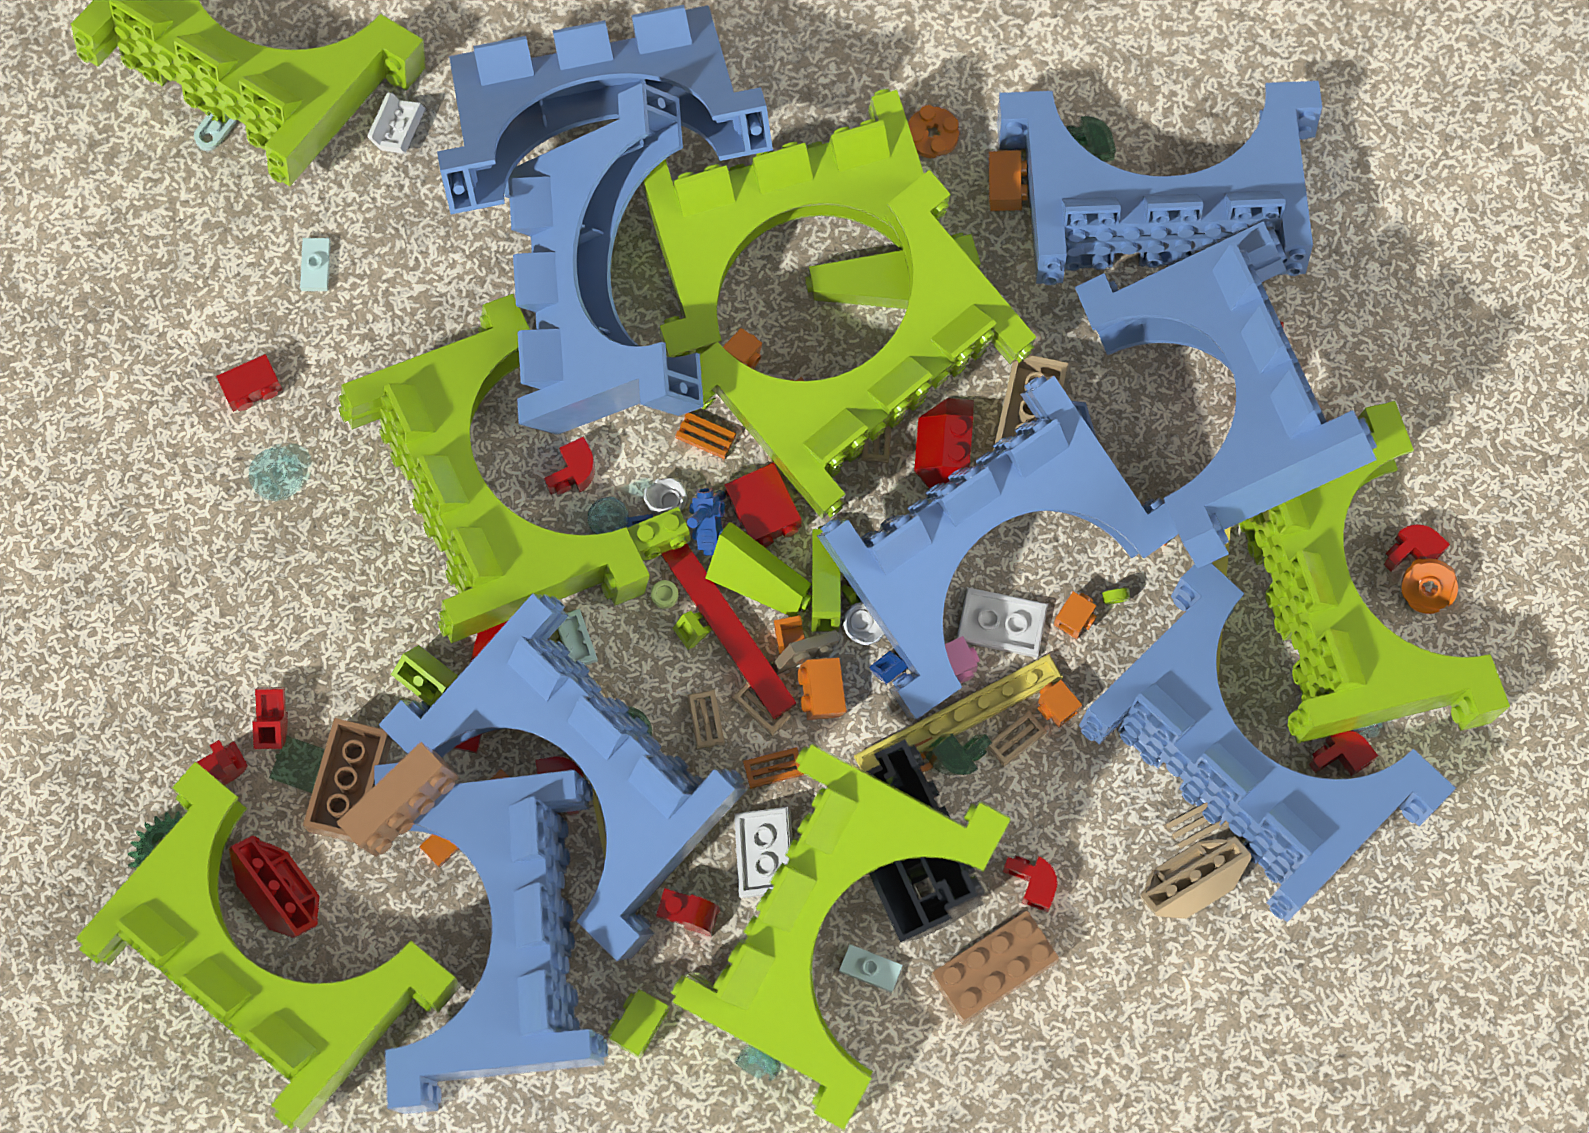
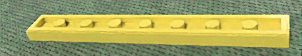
(970, 709)

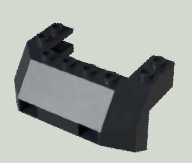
(954, 886)

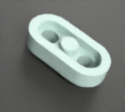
(217, 129)

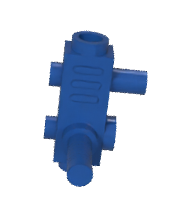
(706, 518)

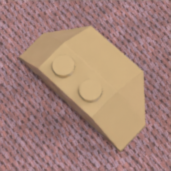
(1195, 877)

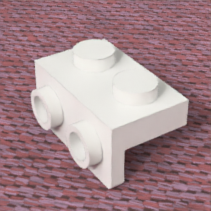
(395, 124)

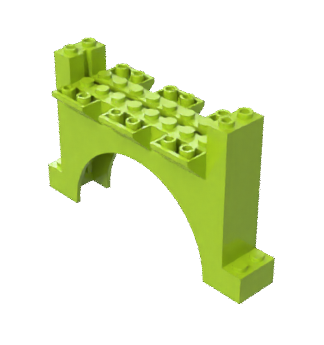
(283, 96)
(719, 212)
(824, 422)
(489, 549)
(1349, 662)
(769, 987)
(301, 1029)

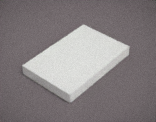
(1002, 622)
(761, 848)

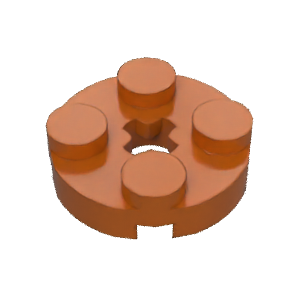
(941, 119)
(1422, 572)

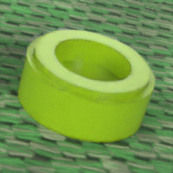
(1116, 596)

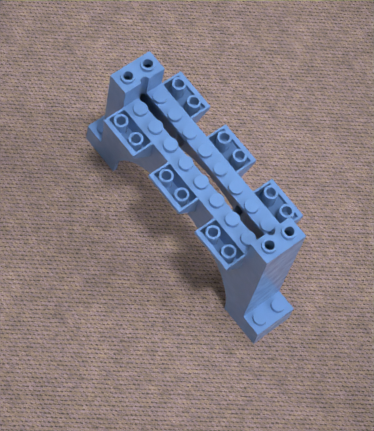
(521, 101)
(1092, 209)
(572, 211)
(1278, 431)
(911, 560)
(648, 799)
(1291, 821)
(523, 1005)

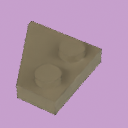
(806, 649)

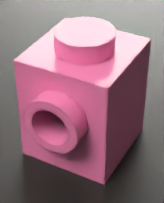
(962, 659)

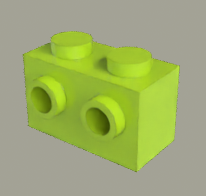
(660, 534)
(423, 674)
(638, 1024)

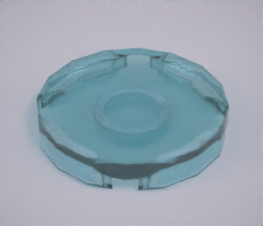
(274, 482)

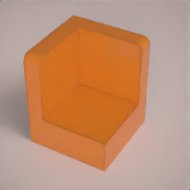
(788, 631)

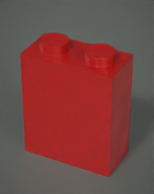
(763, 505)

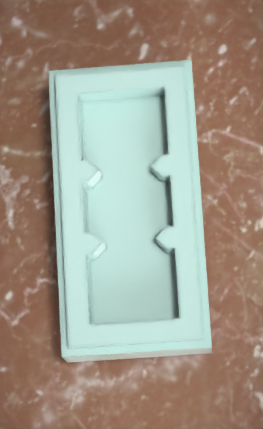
(315, 264)
(577, 639)
(870, 968)

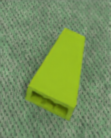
(867, 281)
(757, 573)
(825, 588)

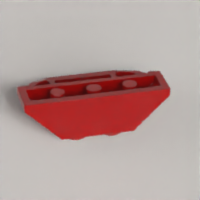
(944, 440)
(275, 887)

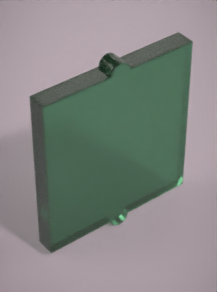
(297, 764)

